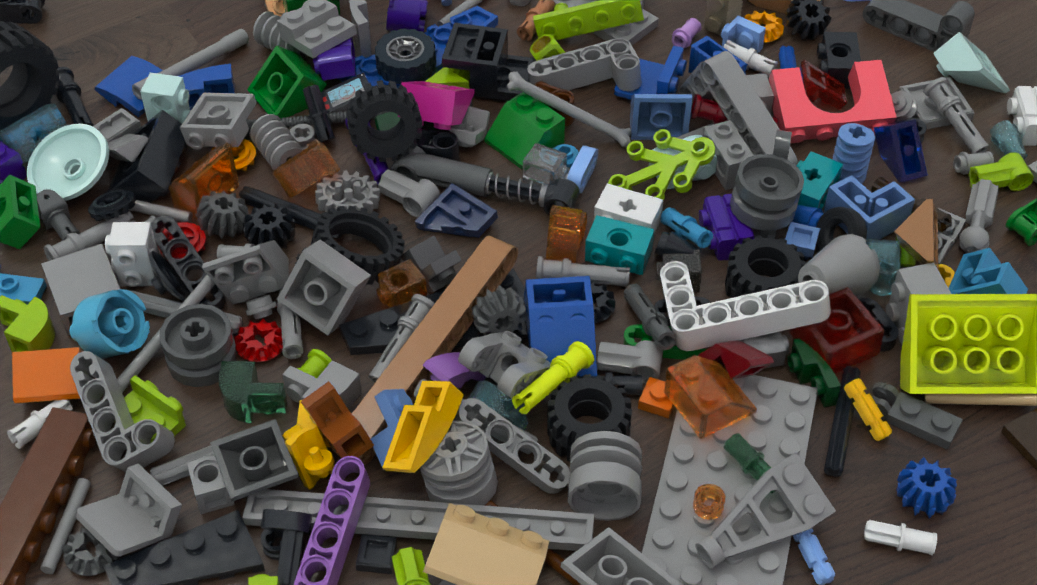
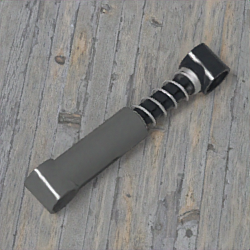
(481, 180)

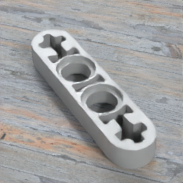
(517, 440)

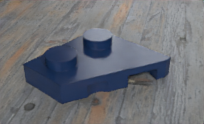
(457, 214)

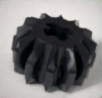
(808, 18)
(269, 225)

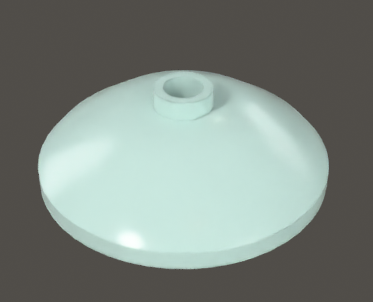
(69, 161)

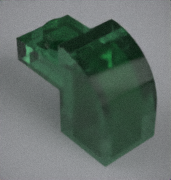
(245, 396)

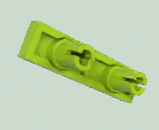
(587, 18)

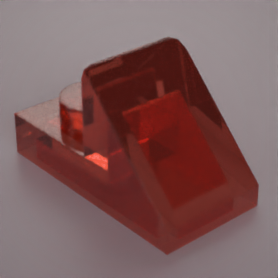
(822, 86)

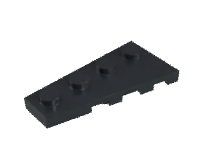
(195, 555)

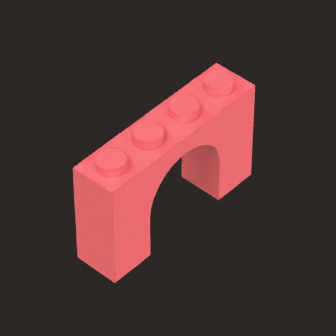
(806, 122)

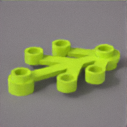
(665, 164)

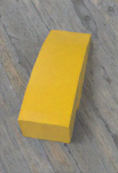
(422, 426)

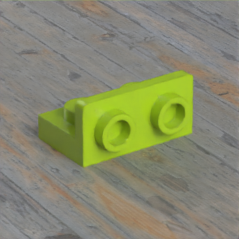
(148, 403)

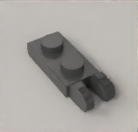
(915, 415)

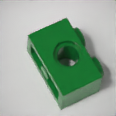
(18, 211)

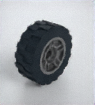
(405, 56)

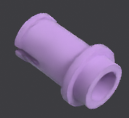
(683, 36)

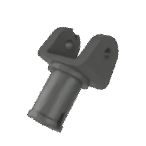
(55, 213)

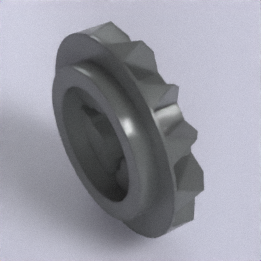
(80, 560)

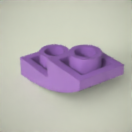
(447, 368)

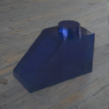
(901, 149)

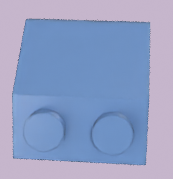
(659, 112)

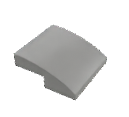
(359, 17)

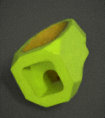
(545, 47)

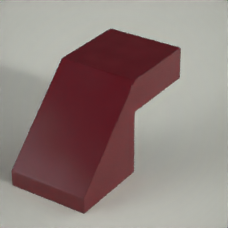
(739, 358)

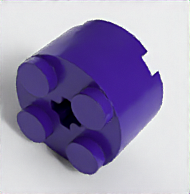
(406, 14)

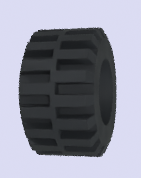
(391, 141)
(762, 257)
(586, 398)

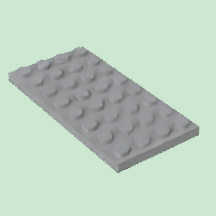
(777, 431)

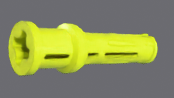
(561, 369)

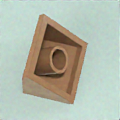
(920, 233)

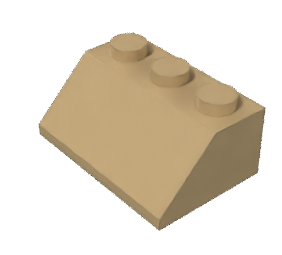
(484, 551)

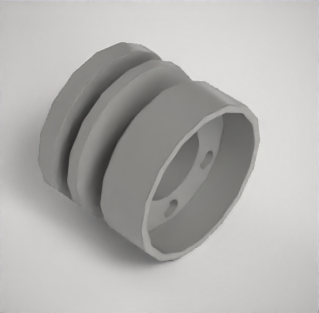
(461, 467)
(605, 475)

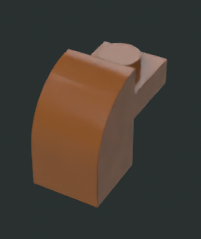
(336, 422)

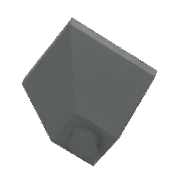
(253, 460)

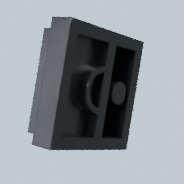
(486, 57)

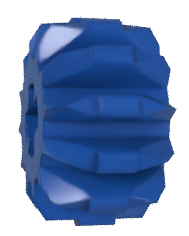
(926, 487)

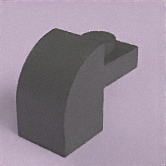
(433, 263)

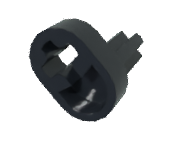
(294, 527)

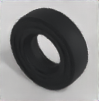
(835, 216)

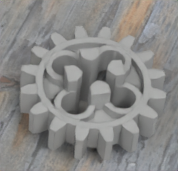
(355, 190)

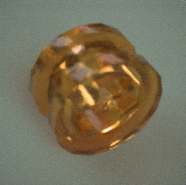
(717, 507)

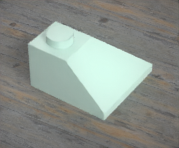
(968, 64)

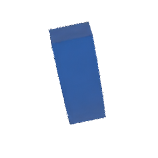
(208, 80)

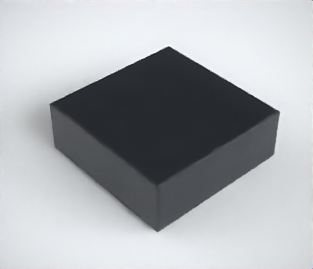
(376, 554)

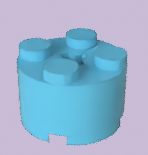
(110, 323)

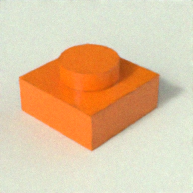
(654, 399)

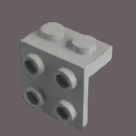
(134, 517)

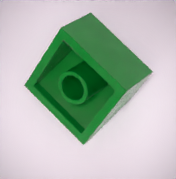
(281, 83)
(523, 124)

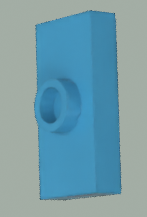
(21, 287)

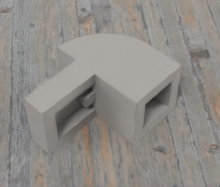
(346, 382)

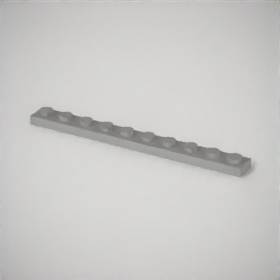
(424, 518)

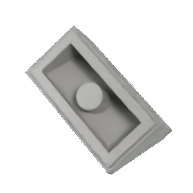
(127, 147)

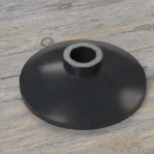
(166, 278)

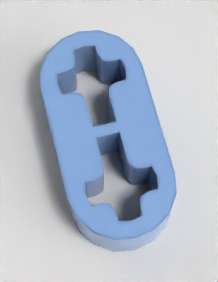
(583, 166)

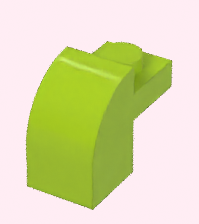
(28, 325)

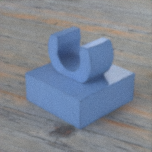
(803, 237)

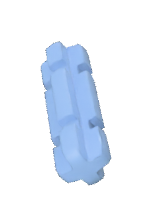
(815, 557)

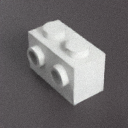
(130, 249)

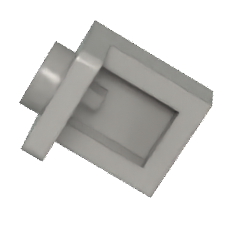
(473, 127)

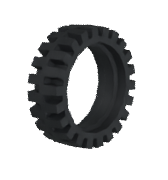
(366, 226)

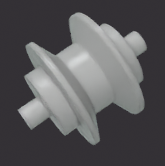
(904, 105)

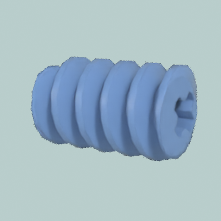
(854, 150)

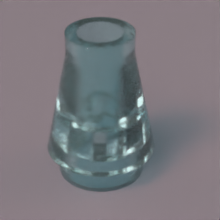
(1007, 138)

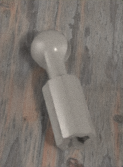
(979, 216)

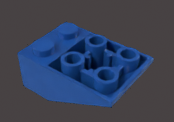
(560, 314)

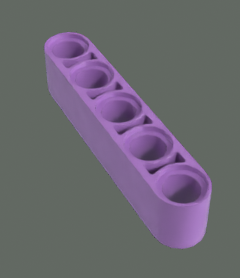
(332, 525)

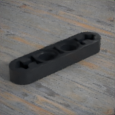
(187, 263)

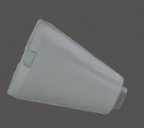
(843, 264)

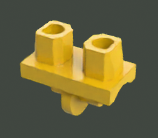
(309, 453)

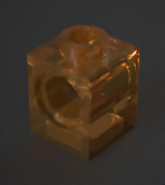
(400, 284)

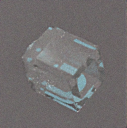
(544, 165)

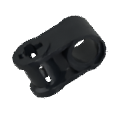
(21, 11)
(439, 143)

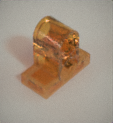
(305, 168)
(565, 233)

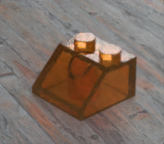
(211, 173)
(706, 395)

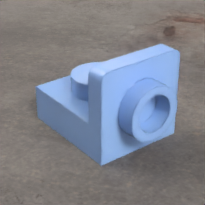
(744, 33)

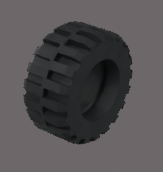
(32, 75)

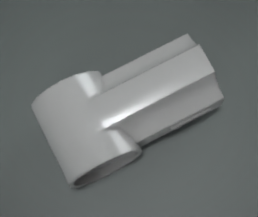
(413, 195)
(636, 360)

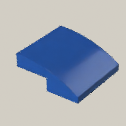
(118, 84)

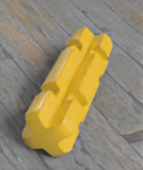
(868, 409)

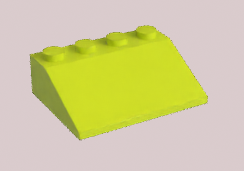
(970, 344)

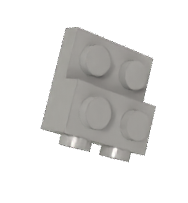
(315, 27)
(218, 120)

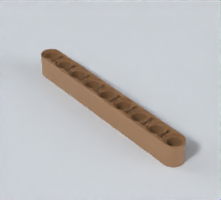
(438, 330)

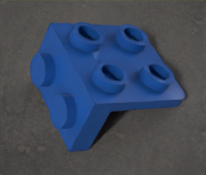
(658, 77)

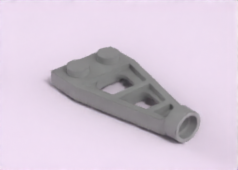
(798, 492)

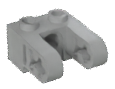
(493, 358)

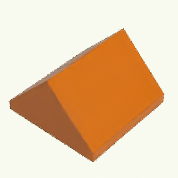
(43, 375)

